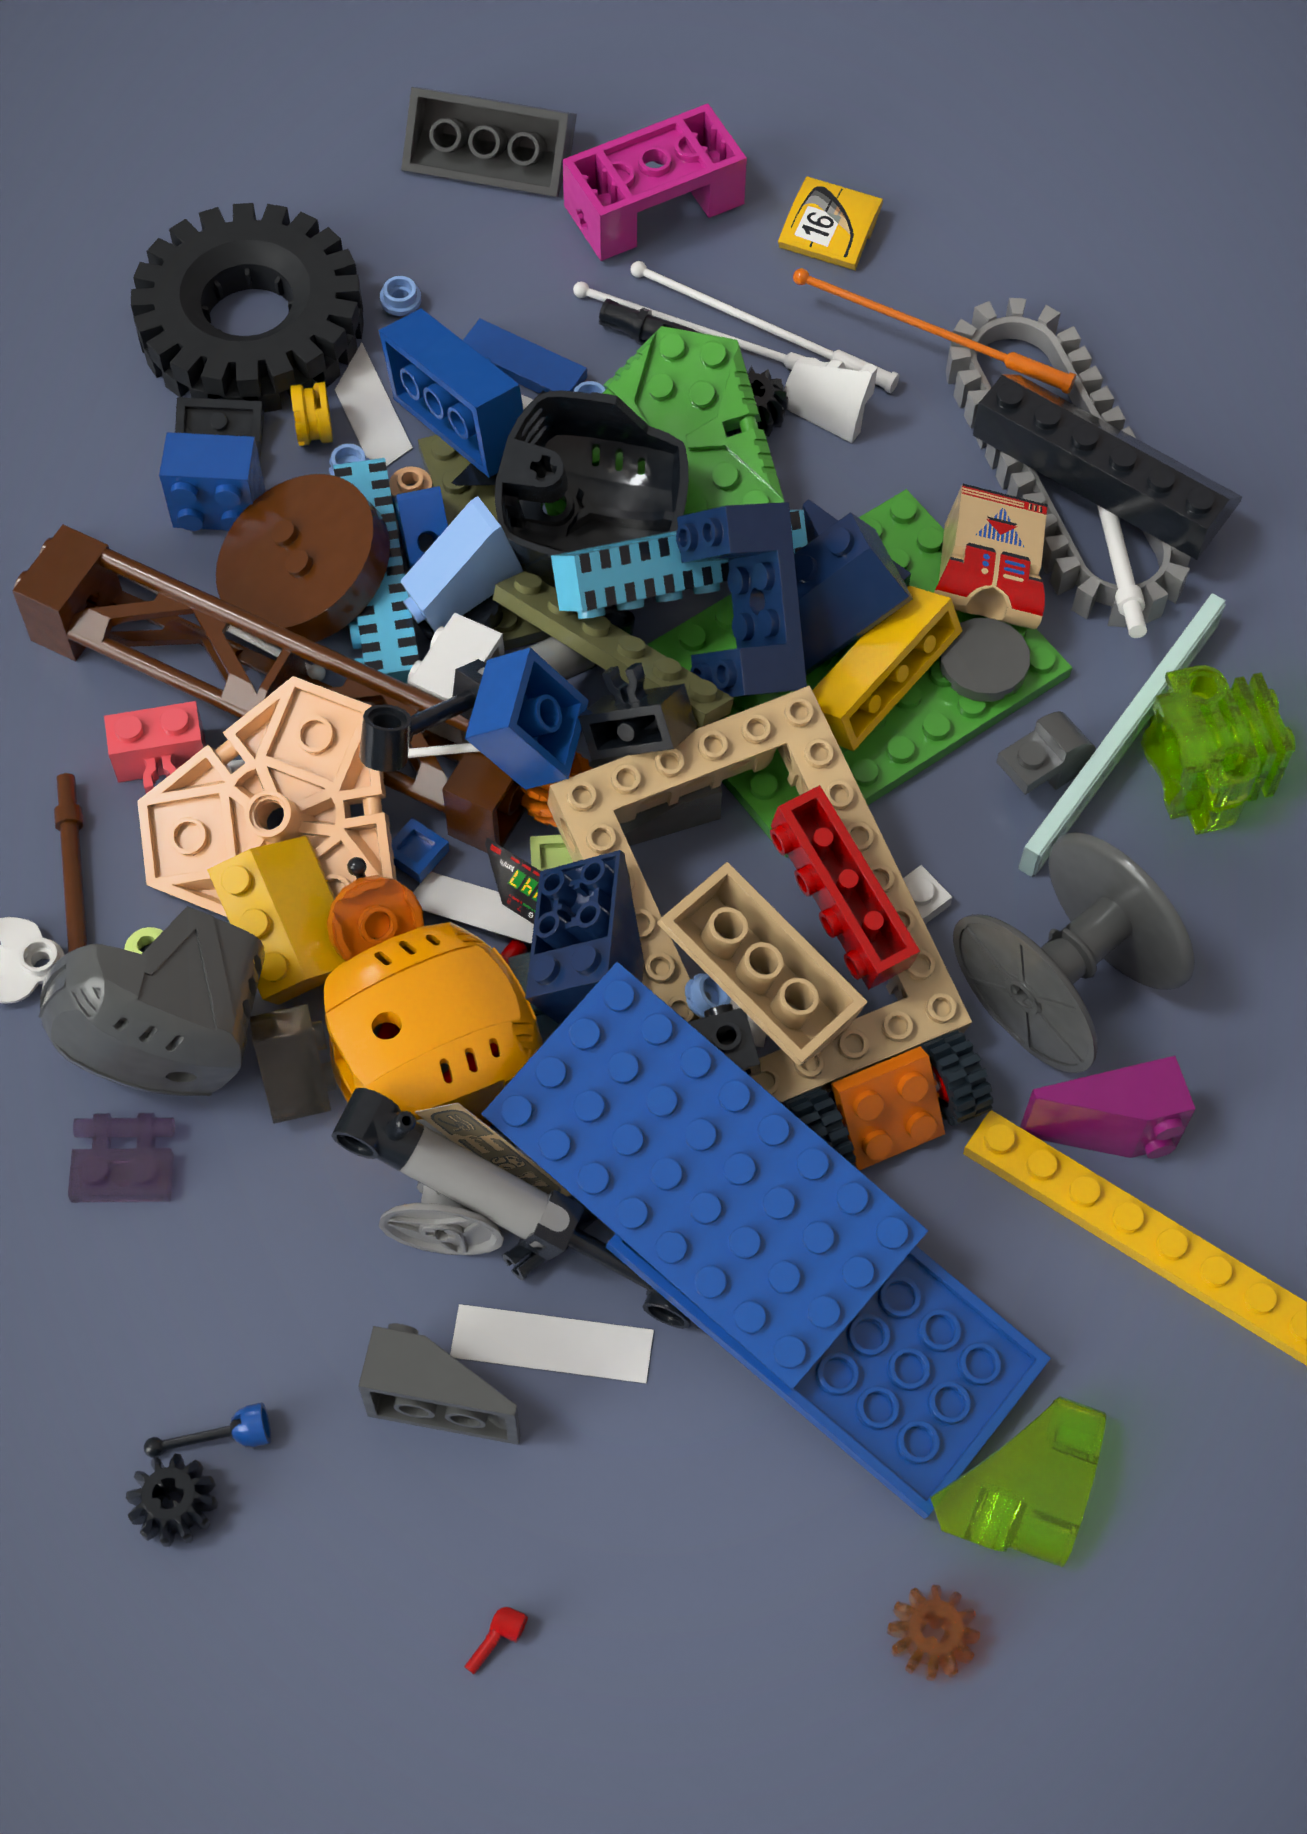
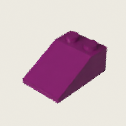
(1115, 1111)

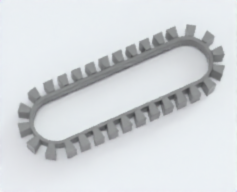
(1059, 551)

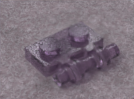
(122, 1174)

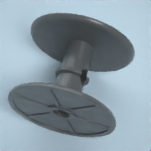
(1113, 917)

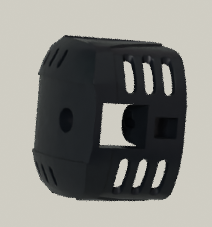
(552, 460)

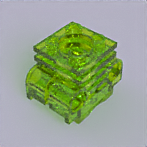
(1216, 745)

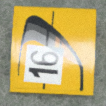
(830, 223)

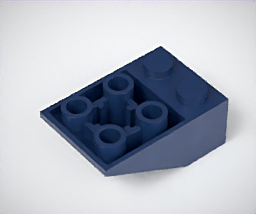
(580, 931)

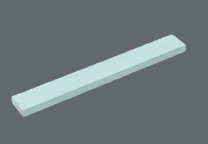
(1119, 738)

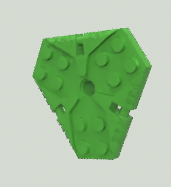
(697, 393)

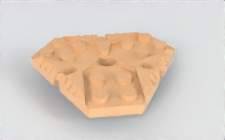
(298, 758)

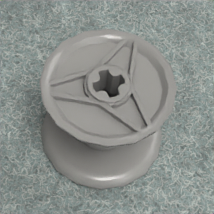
(441, 1223)

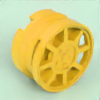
(311, 413)

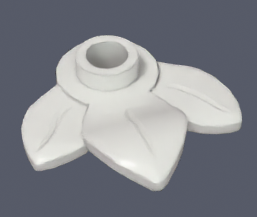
(19, 951)

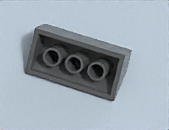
(487, 141)

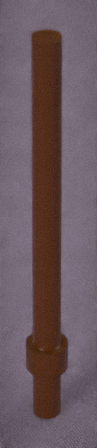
(69, 821)

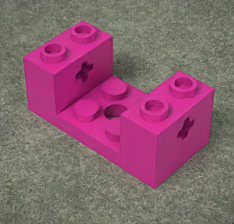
(613, 184)

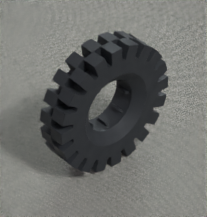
(226, 257)

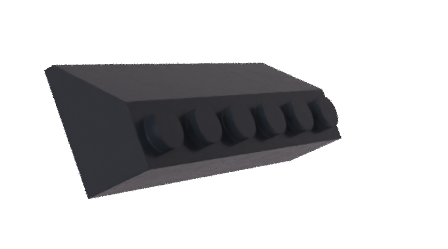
(1104, 464)

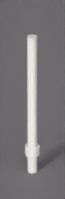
(1129, 595)

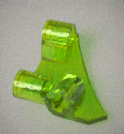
(1030, 1488)

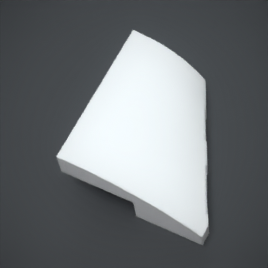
(830, 394)

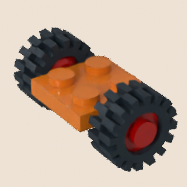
(898, 1101)

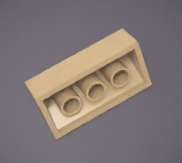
(763, 964)

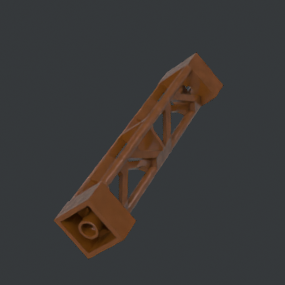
(76, 598)

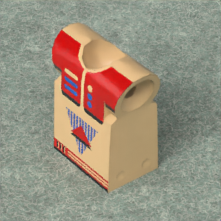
(994, 556)

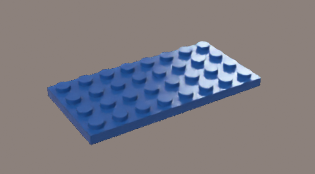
(705, 1174)
(906, 1382)

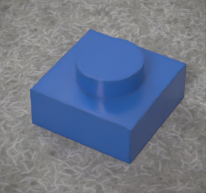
(418, 850)

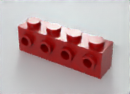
(843, 887)

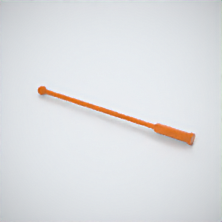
(1012, 360)

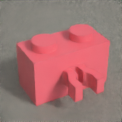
(153, 741)

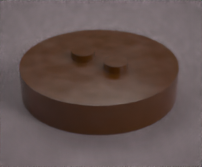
(305, 556)

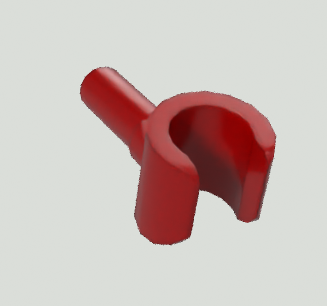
(505, 1623)

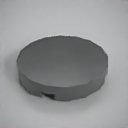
(986, 660)

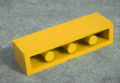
(885, 665)

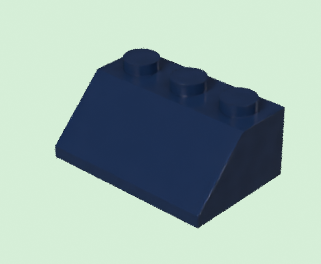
(844, 588)

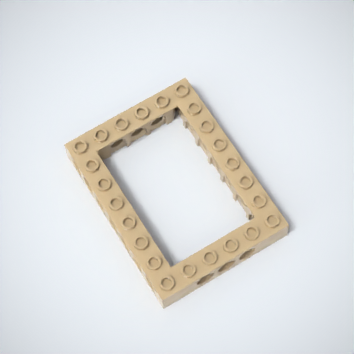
(597, 801)

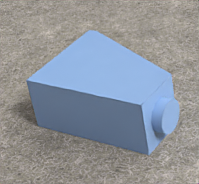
(460, 567)

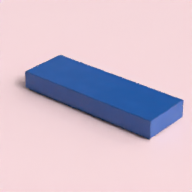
(525, 361)

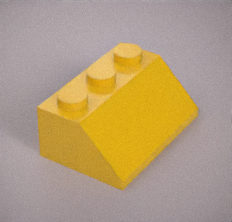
(286, 904)

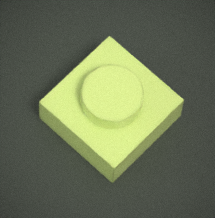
(548, 852)

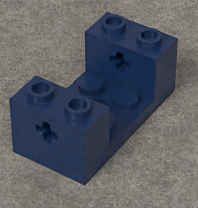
(763, 592)

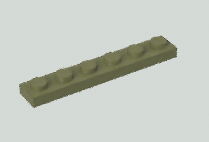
(607, 644)

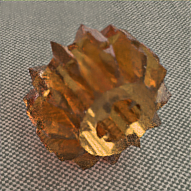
(928, 1650)

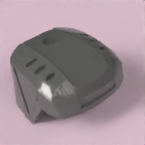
(162, 1016)

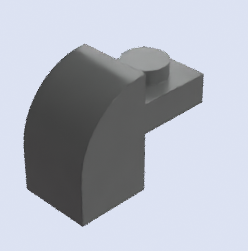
(1049, 753)

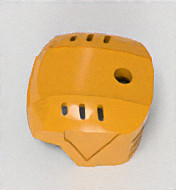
(448, 1000)

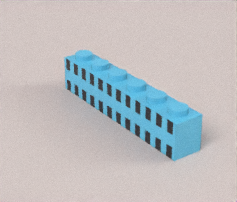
(637, 570)
(385, 625)

